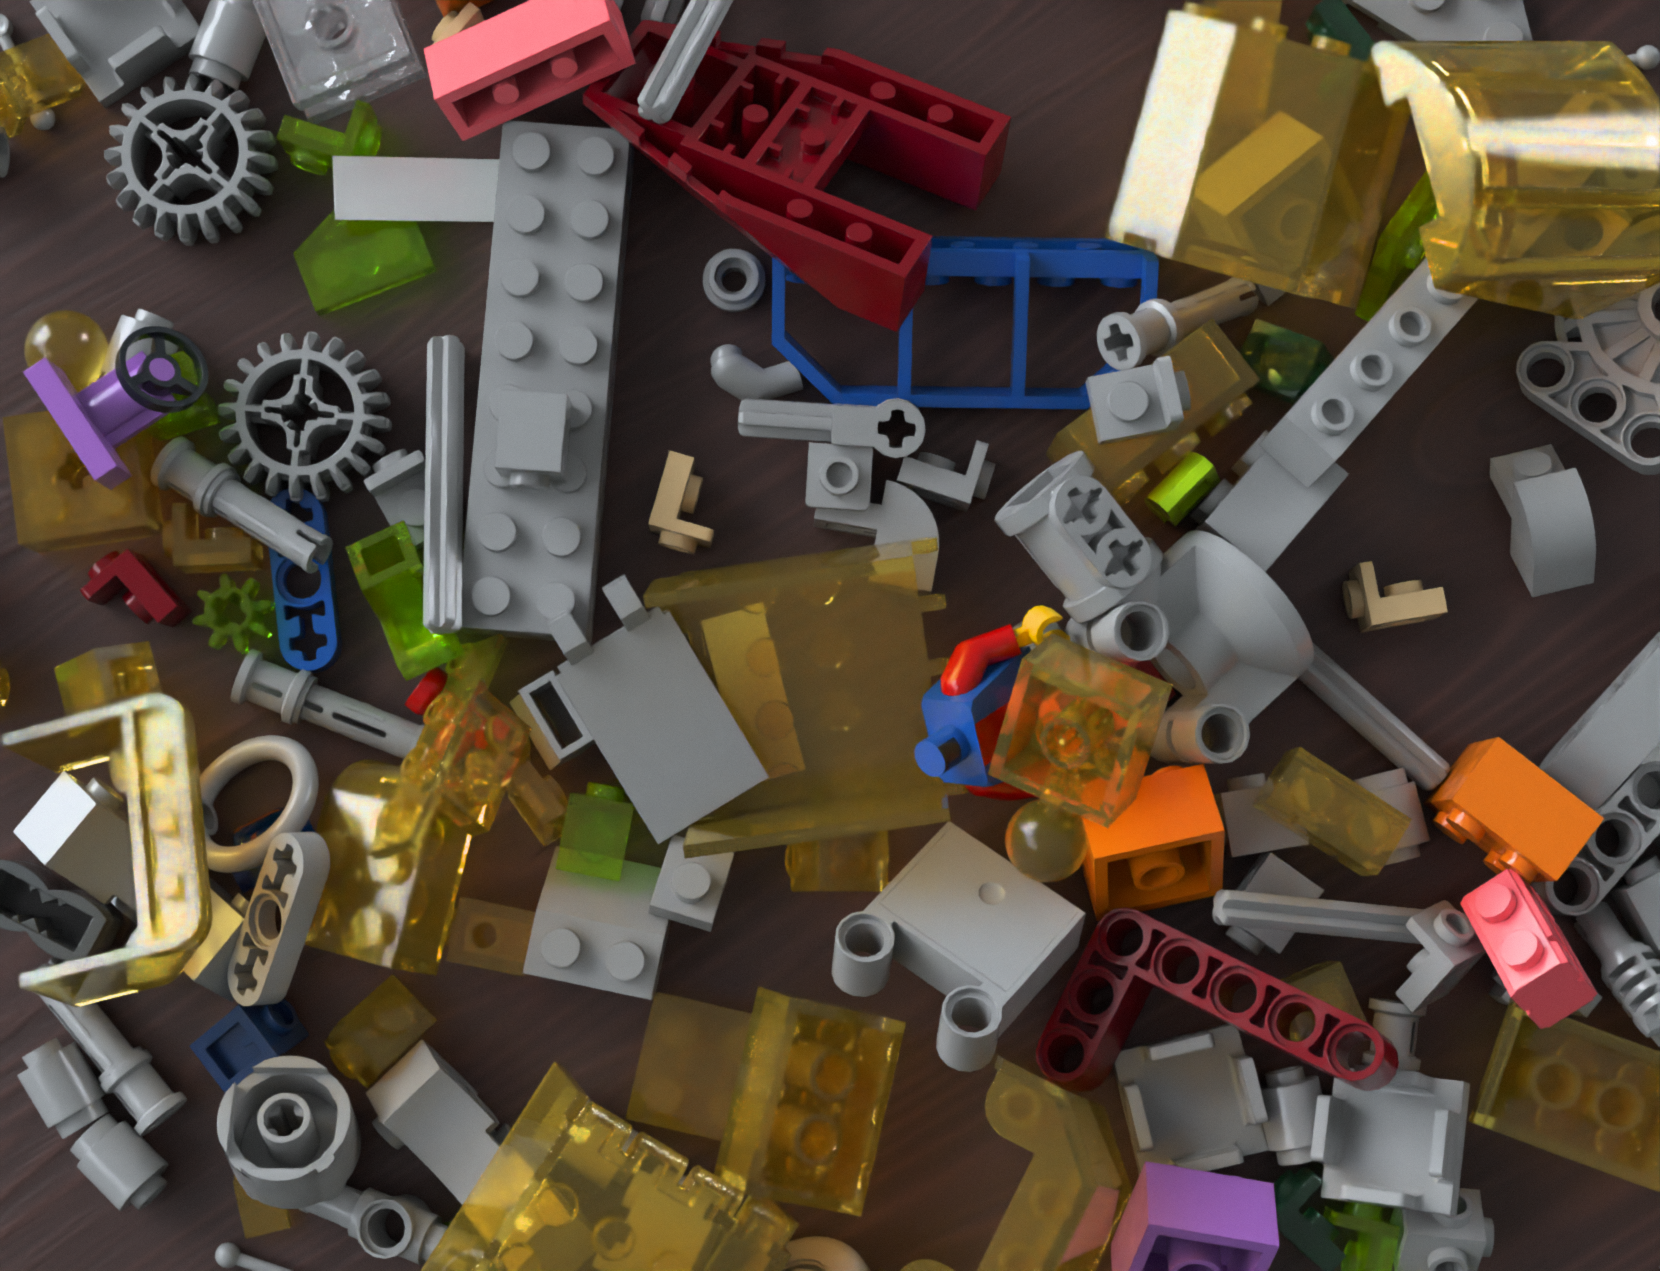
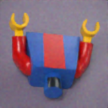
(970, 705)

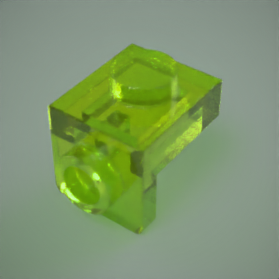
(314, 145)

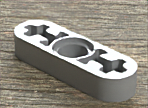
(293, 879)

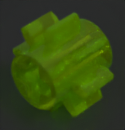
(214, 616)

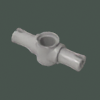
(365, 1219)

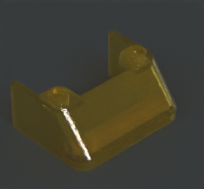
(157, 768)

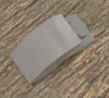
(897, 519)
(1550, 519)

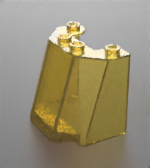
(1258, 157)
(1073, 1182)

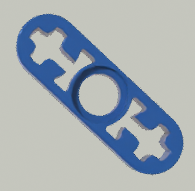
(294, 629)

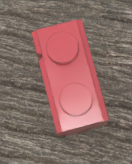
(1528, 949)

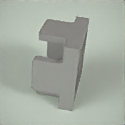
(118, 41)
(1192, 1100)
(1393, 1142)

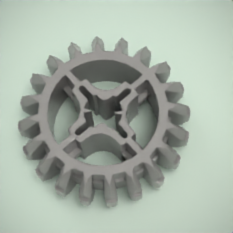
(179, 180)
(305, 387)

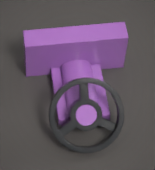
(120, 401)

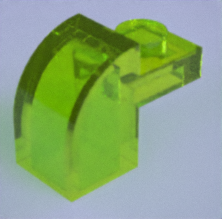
(391, 579)

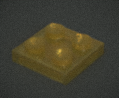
(688, 1065)

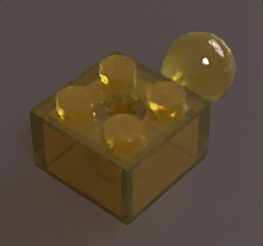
(43, 464)
(1078, 742)

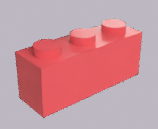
(525, 60)

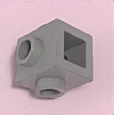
(1444, 1241)

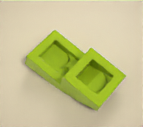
(1182, 488)

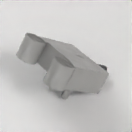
(967, 930)

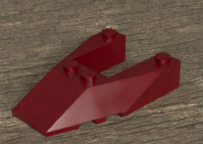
(773, 128)

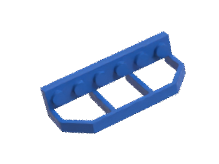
(992, 263)

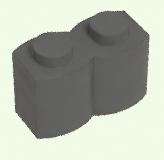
(56, 919)

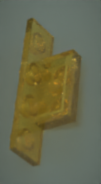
(459, 758)

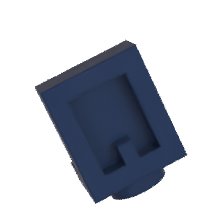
(248, 1038)

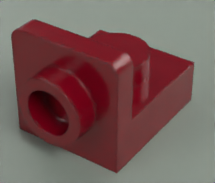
(148, 591)

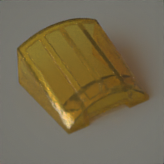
(1535, 168)

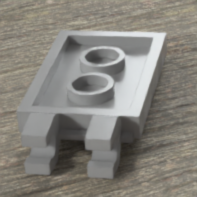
(655, 714)

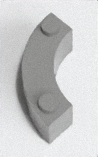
(88, 842)
(437, 1118)

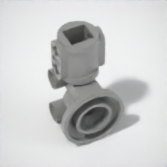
(1194, 611)

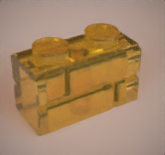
(1332, 812)

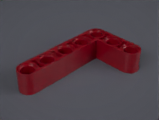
(1209, 991)

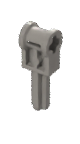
(830, 423)

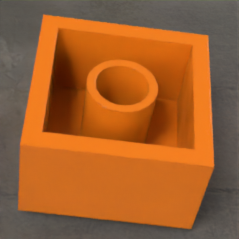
(1512, 812)
(1160, 847)

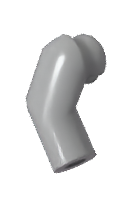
(747, 379)

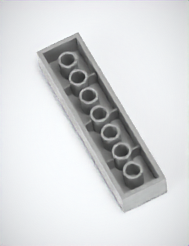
(552, 331)

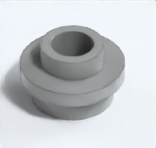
(734, 261)

